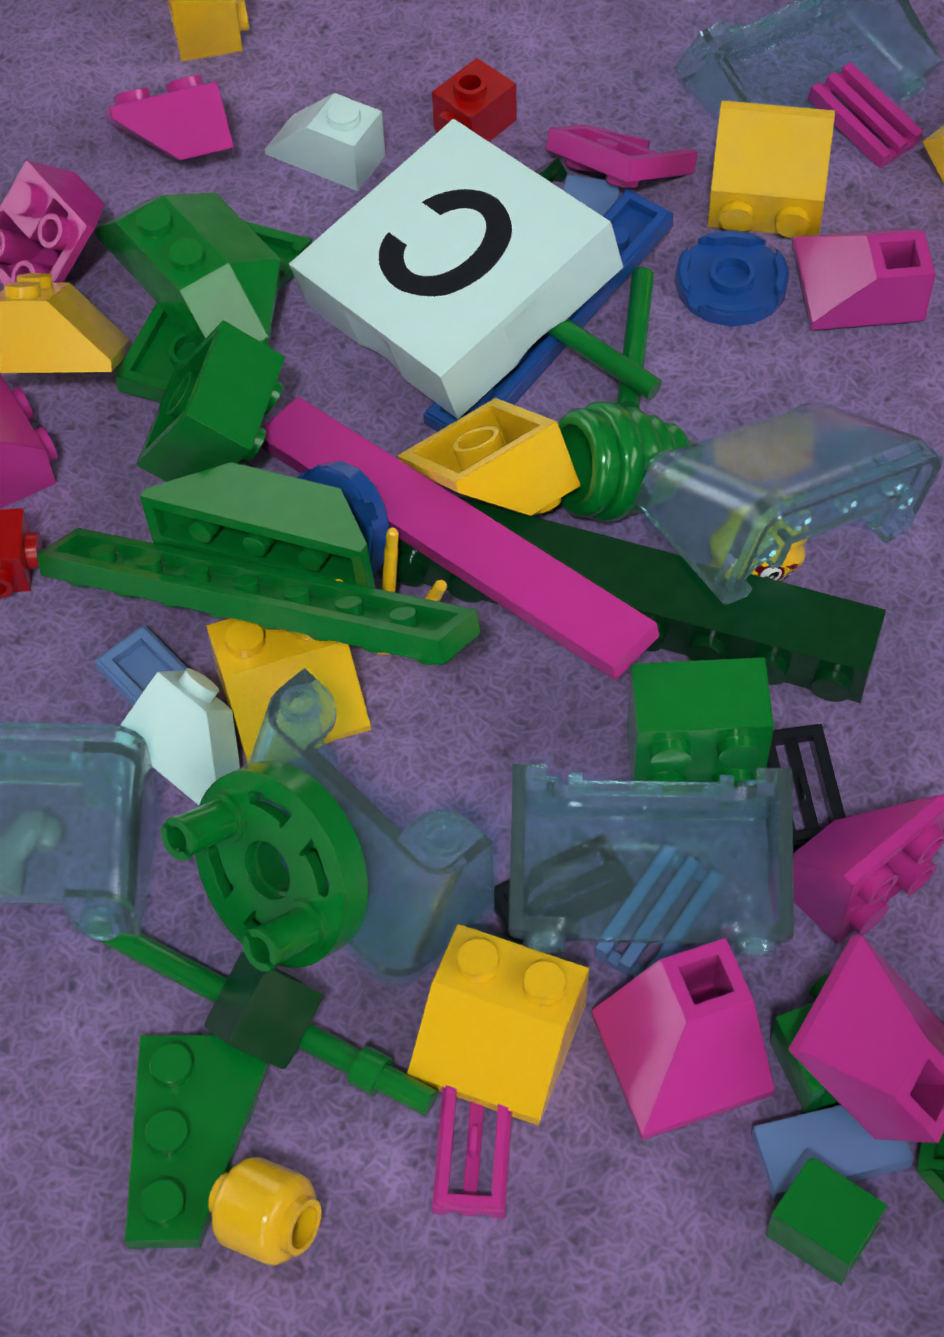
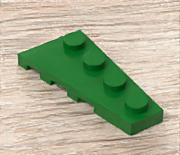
(163, 344)

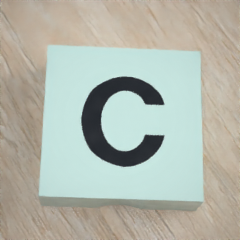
(457, 266)

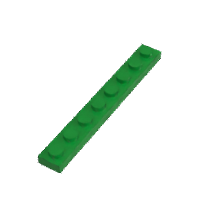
(263, 595)

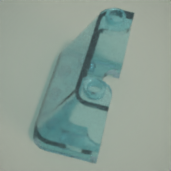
(802, 45)
(782, 481)
(78, 822)
(651, 861)
(417, 877)

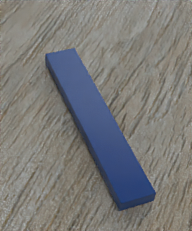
(637, 230)

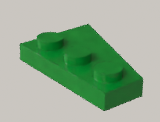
(186, 1129)

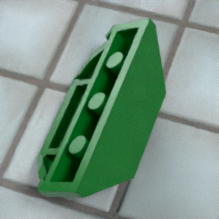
(197, 263)
(260, 521)

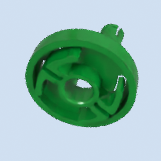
(237, 844)

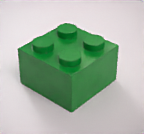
(213, 406)
(699, 720)

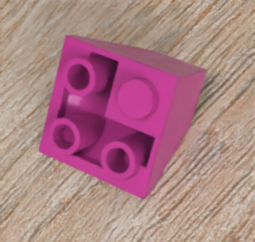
(179, 123)
(45, 222)
(865, 277)
(864, 862)
(685, 1040)
(876, 1048)

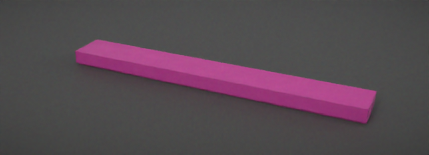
(472, 544)

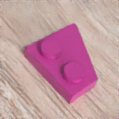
(620, 156)

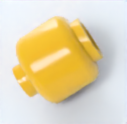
(264, 1211)

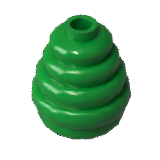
(610, 457)

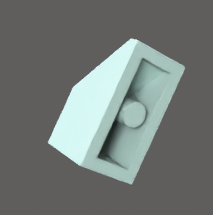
(333, 140)
(186, 730)

